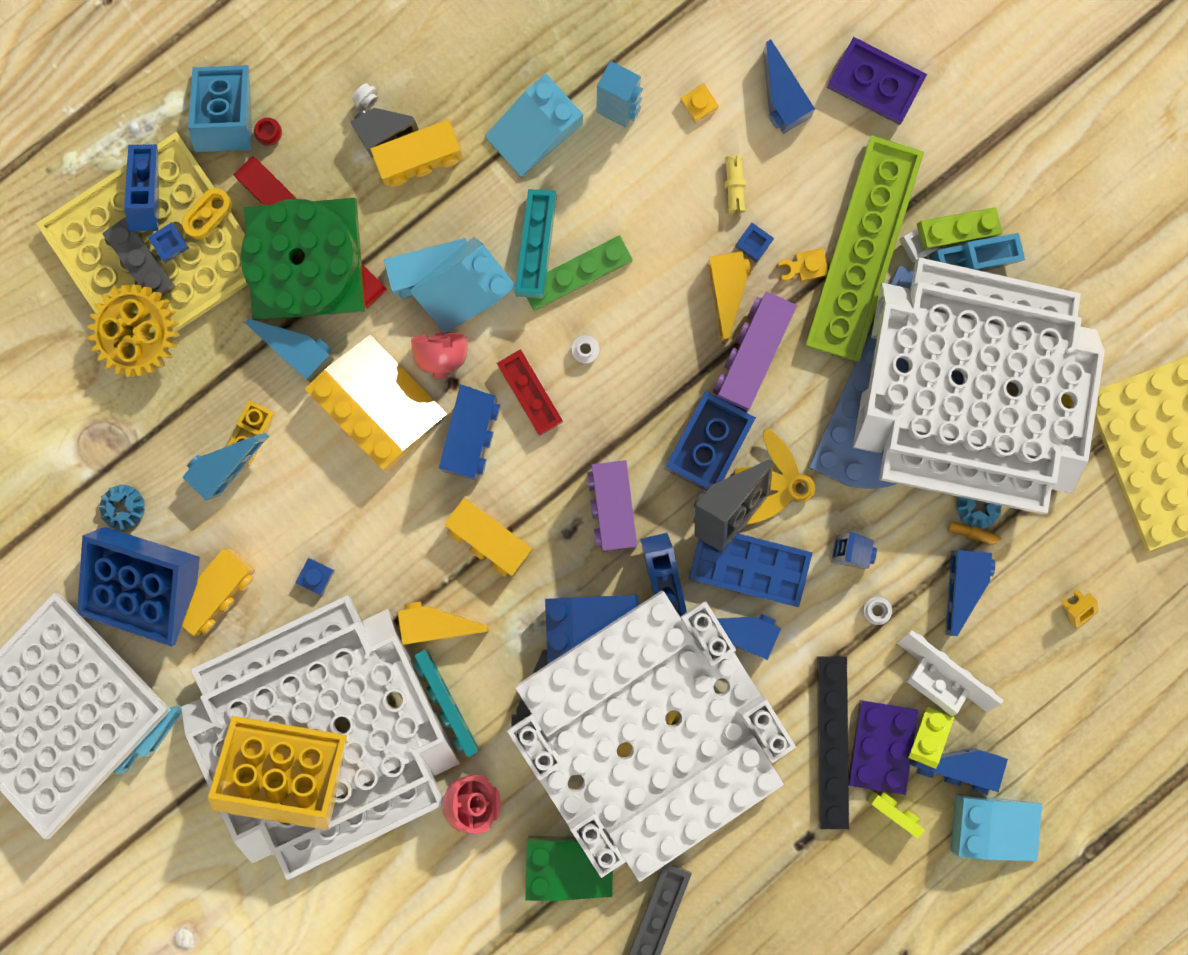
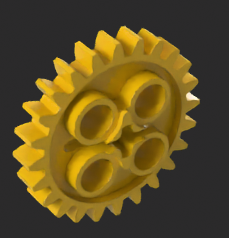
(119, 310)

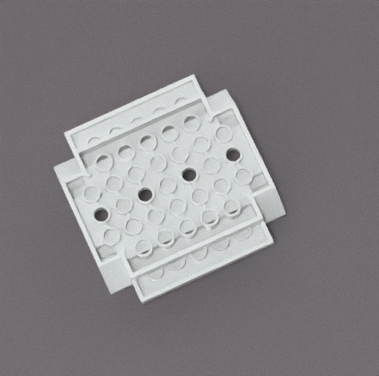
(974, 434)
(307, 679)
(679, 776)

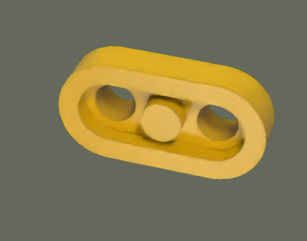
(204, 211)

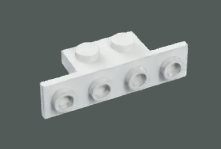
(943, 679)

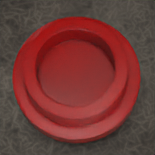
(267, 131)

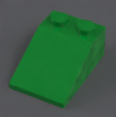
(562, 871)

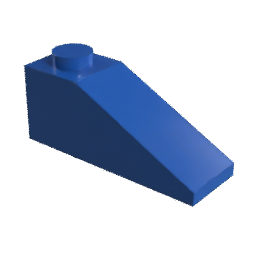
(786, 98)
(142, 188)
(853, 550)
(663, 569)
(967, 582)
(752, 633)

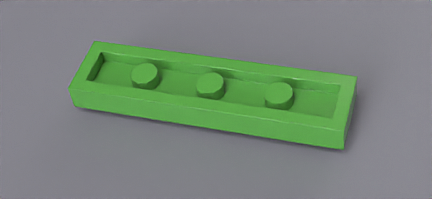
(582, 271)

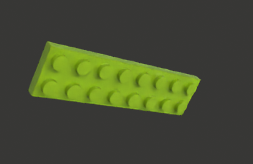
(864, 249)

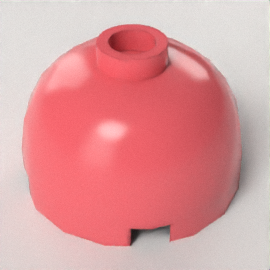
(439, 353)
(471, 804)

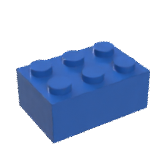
(710, 442)

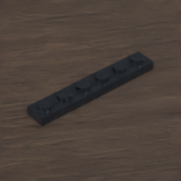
(833, 742)

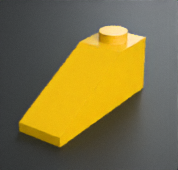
(728, 280)
(429, 623)

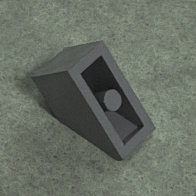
(381, 126)

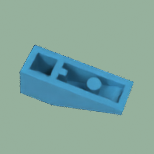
(297, 349)
(216, 470)

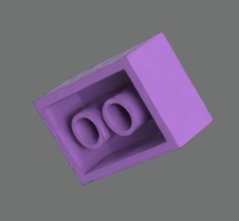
(612, 506)

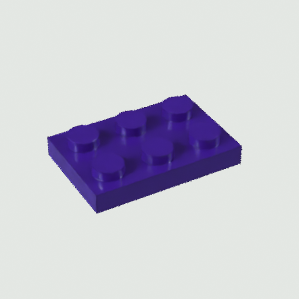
(876, 80)
(882, 747)

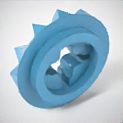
(134, 503)
(977, 518)

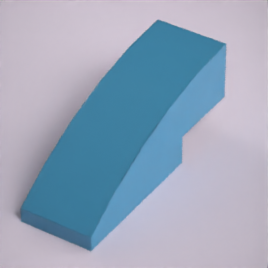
(983, 253)

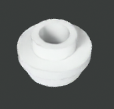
(365, 97)
(585, 358)
(885, 614)

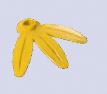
(785, 484)

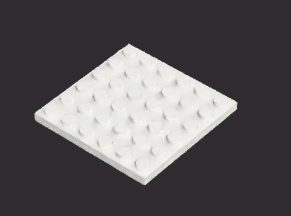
(66, 714)

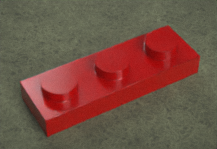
(530, 392)

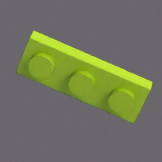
(959, 228)

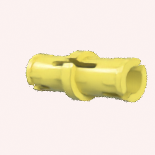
(735, 184)

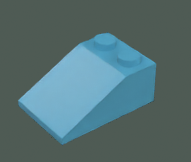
(535, 125)
(462, 286)
(996, 828)

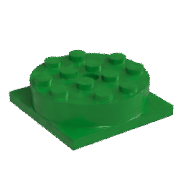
(328, 277)

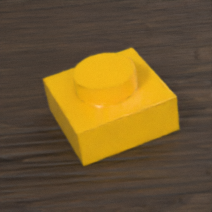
(699, 103)

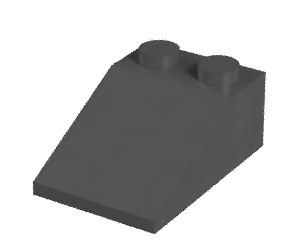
(731, 504)

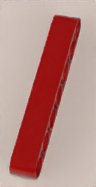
(270, 190)

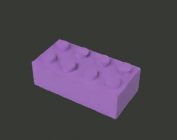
(756, 350)

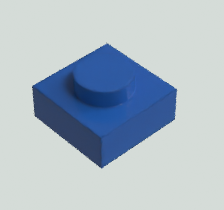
(168, 242)
(754, 242)
(315, 576)

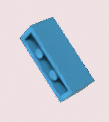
(619, 94)

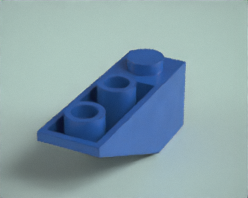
(969, 766)

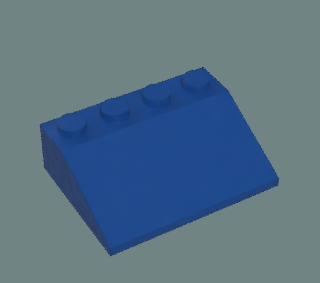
(135, 584)
(578, 618)

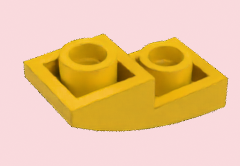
(252, 422)

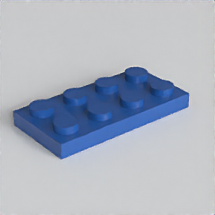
(754, 568)

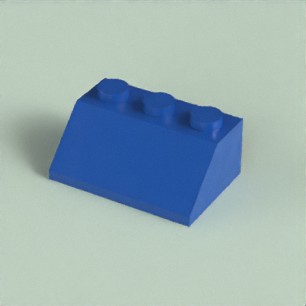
(469, 433)

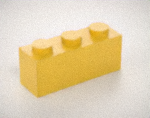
(417, 153)
(487, 538)
(216, 591)

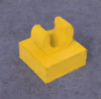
(1082, 610)

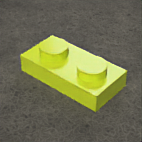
(931, 737)
(906, 820)

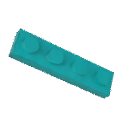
(535, 243)
(451, 714)

